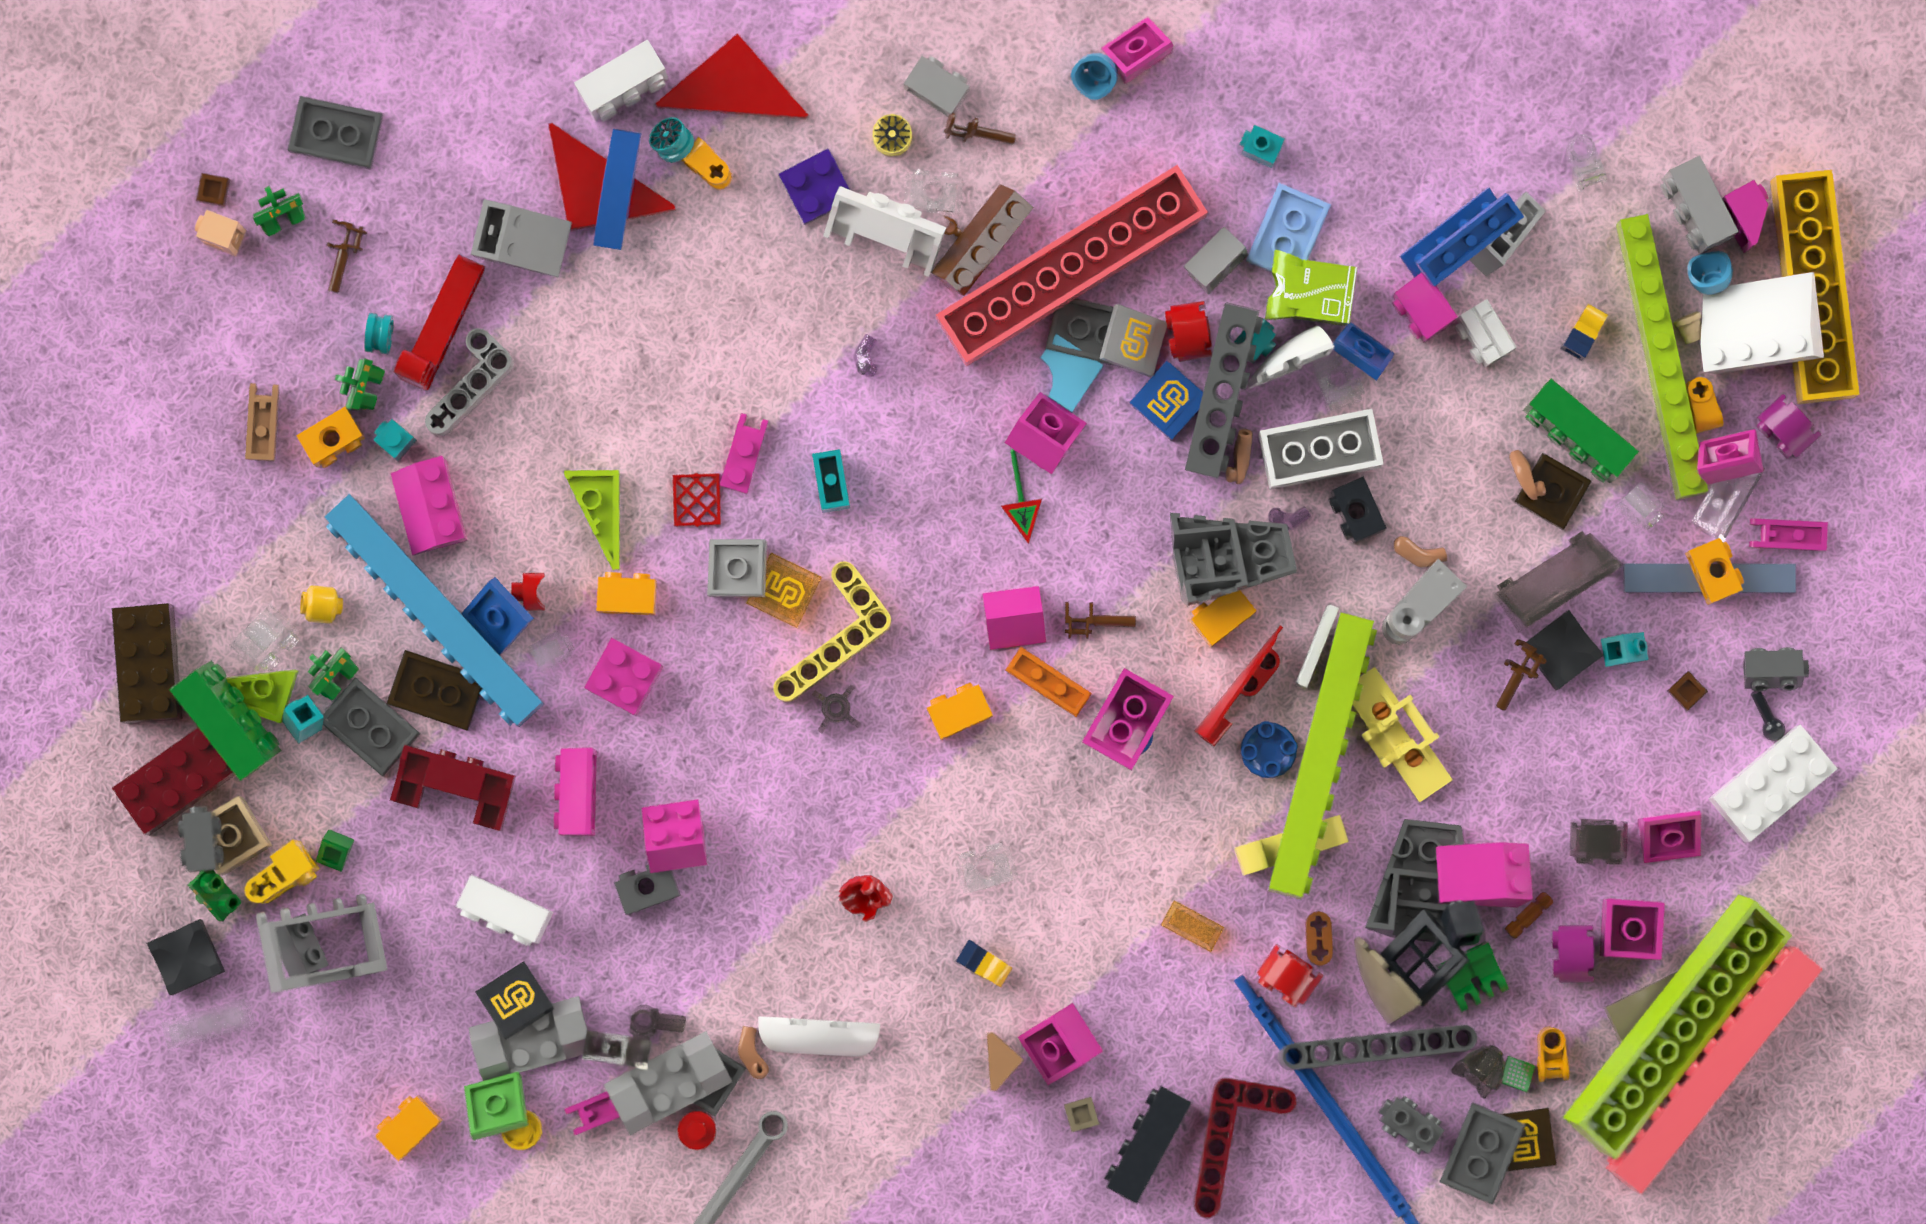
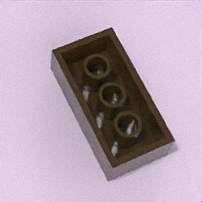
(146, 663)

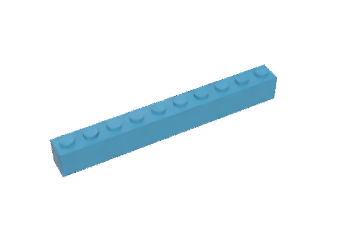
(434, 611)

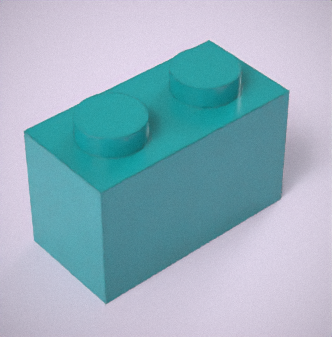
(831, 481)

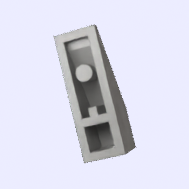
(1502, 248)

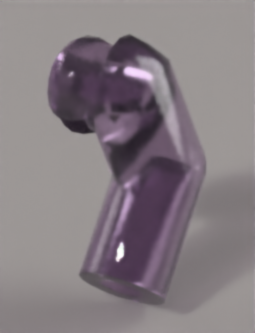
(862, 356)
(1292, 520)

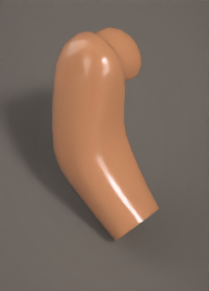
(1241, 455)
(1524, 475)
(1418, 556)
(747, 1052)

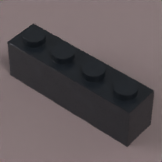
(1148, 1143)

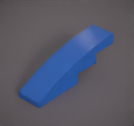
(617, 189)

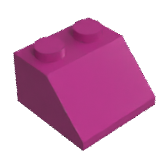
(1747, 209)
(1424, 308)
(1045, 432)
(1060, 1044)

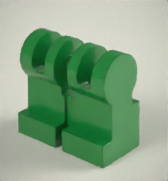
(1482, 965)

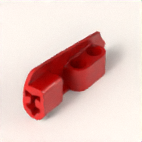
(1214, 724)

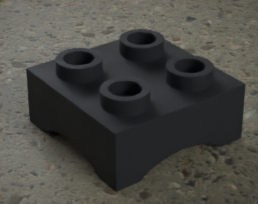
(1565, 649)
(186, 957)

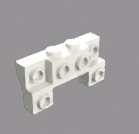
(886, 223)

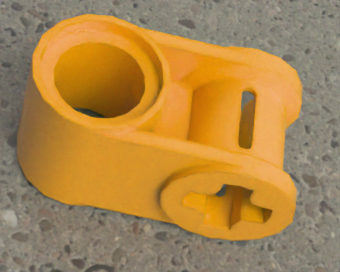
(704, 162)
(1704, 408)
(1552, 1057)

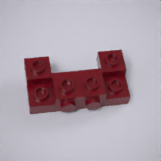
(461, 778)

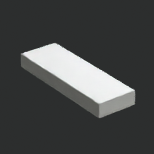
(1316, 646)

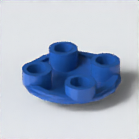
(1268, 750)

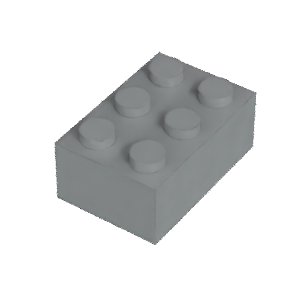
(1698, 205)

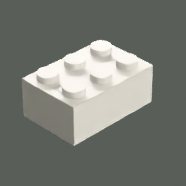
(622, 81)
(503, 911)

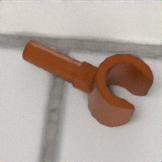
(952, 228)

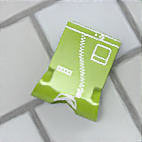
(1310, 290)

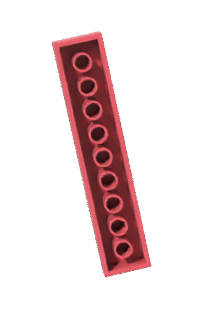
(1071, 265)
(1715, 1068)

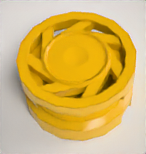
(526, 1136)

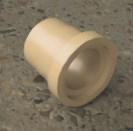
(1689, 327)

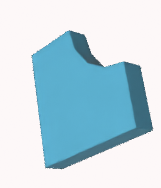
(1070, 374)

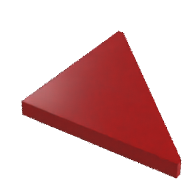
(733, 83)
(581, 183)

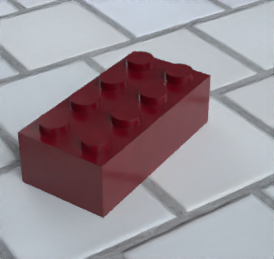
(173, 782)

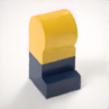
(1584, 332)
(984, 963)

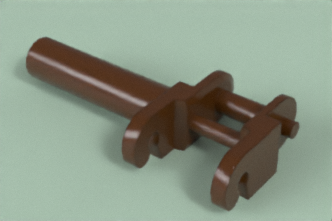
(972, 129)
(342, 254)
(1096, 620)
(1519, 671)

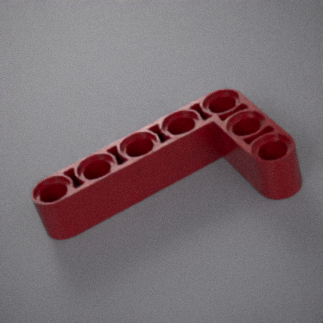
(1225, 1133)

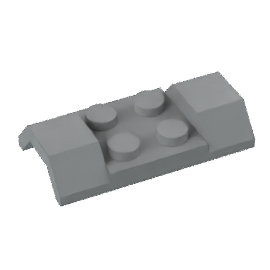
(544, 1042)
(668, 1083)

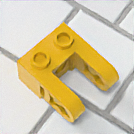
(290, 867)

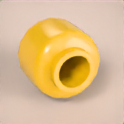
(320, 604)

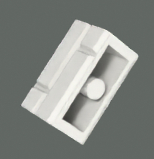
(1485, 334)

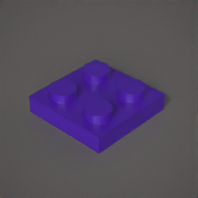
(813, 185)

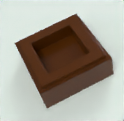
(212, 189)
(1687, 691)

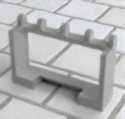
(272, 953)

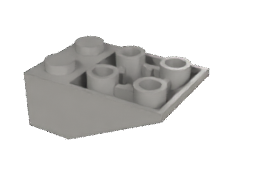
(520, 238)

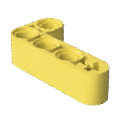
(1263, 853)

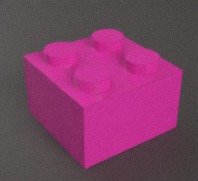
(623, 677)
(674, 836)
(1632, 929)

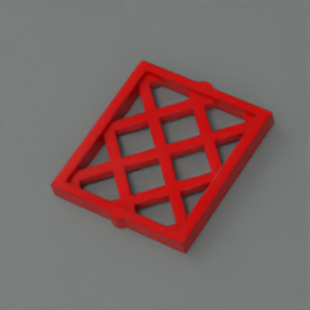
(676, 500)

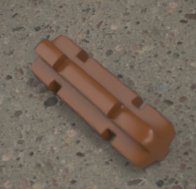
(1529, 915)

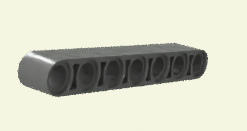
(1390, 1042)

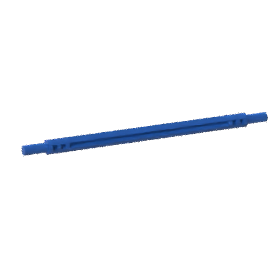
(1328, 1105)

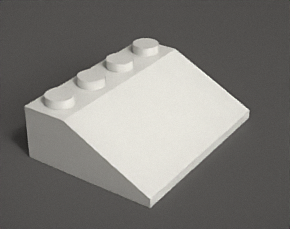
(1761, 324)

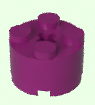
(1788, 427)
(1574, 953)

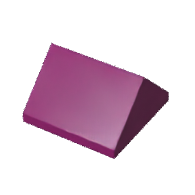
(1138, 49)
(1729, 457)
(1014, 617)
(1670, 836)

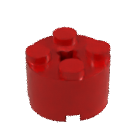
(1190, 331)
(1288, 975)

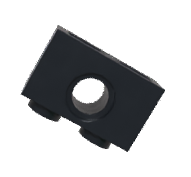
(1357, 493)

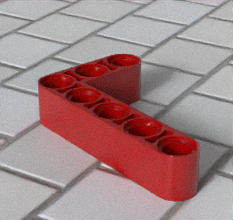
(441, 325)

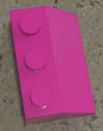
(428, 505)
(576, 791)

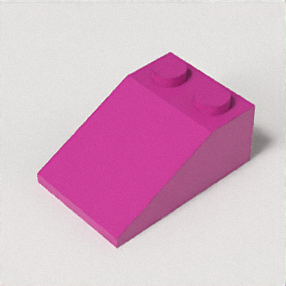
(1127, 719)
(1485, 874)

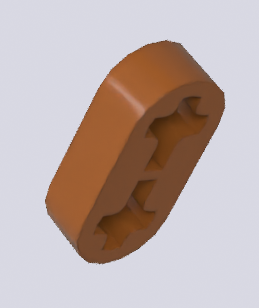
(1326, 938)

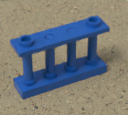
(1461, 236)

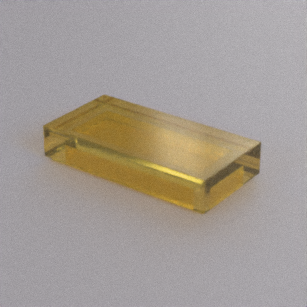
(1192, 926)

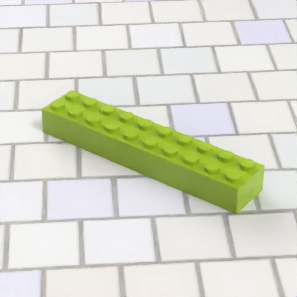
(1677, 1026)

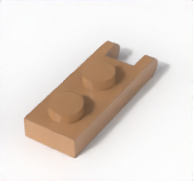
(262, 424)

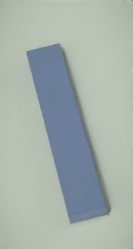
(1680, 578)

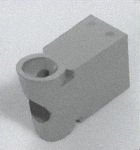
(1422, 603)

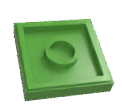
(496, 1106)

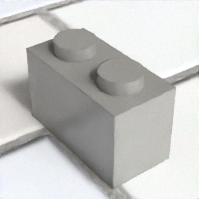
(936, 85)

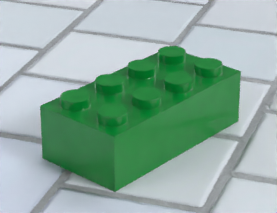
(1580, 431)
(226, 719)

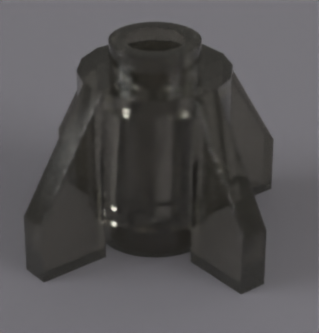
(840, 717)
(1482, 1069)

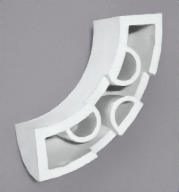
(818, 1036)

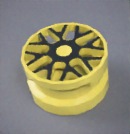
(892, 135)

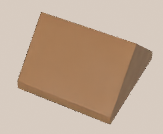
(1001, 1061)

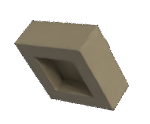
(1081, 1114)

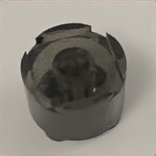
(1598, 841)

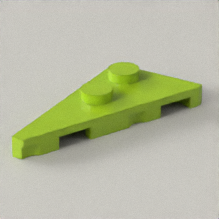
(600, 501)
(266, 692)

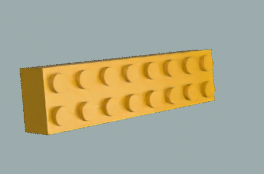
(1812, 243)

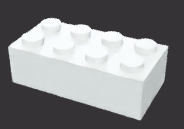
(1320, 449)
(1772, 783)

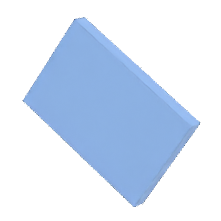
(1288, 226)

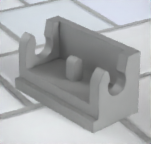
(1216, 260)

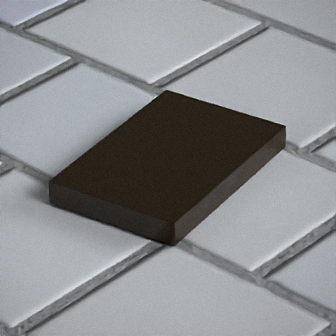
(434, 691)

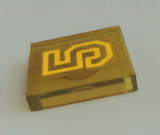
(786, 591)

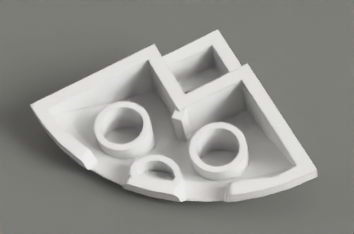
(1292, 355)

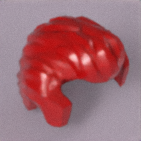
(865, 896)

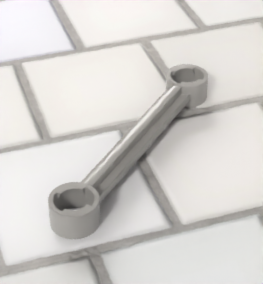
(740, 1171)

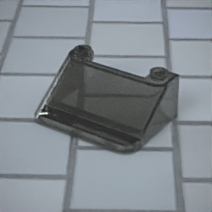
(1556, 580)

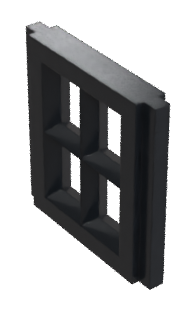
(1406, 939)

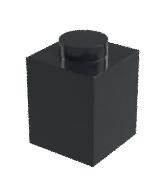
(1462, 924)

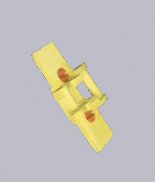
(1390, 741)

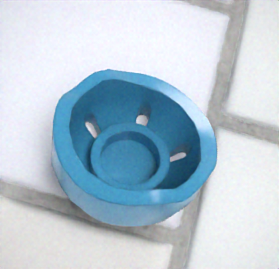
(1100, 69)
(1711, 265)

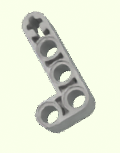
(464, 386)

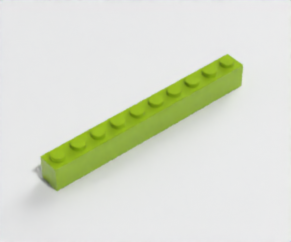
(1661, 355)
(1321, 756)

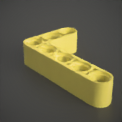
(839, 641)

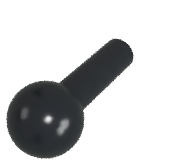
(1772, 728)

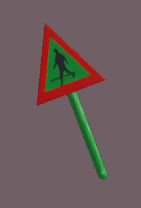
(1022, 513)

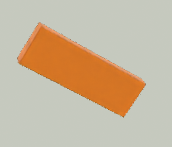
(1048, 682)

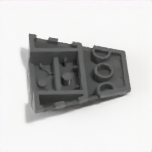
(1227, 555)
(1412, 878)

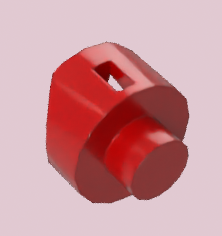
(527, 591)
(697, 1130)

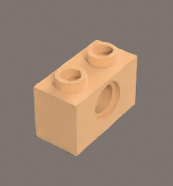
(220, 232)

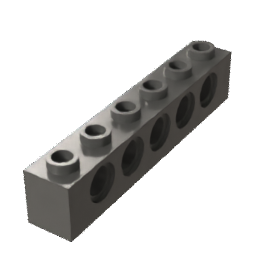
(1198, 458)

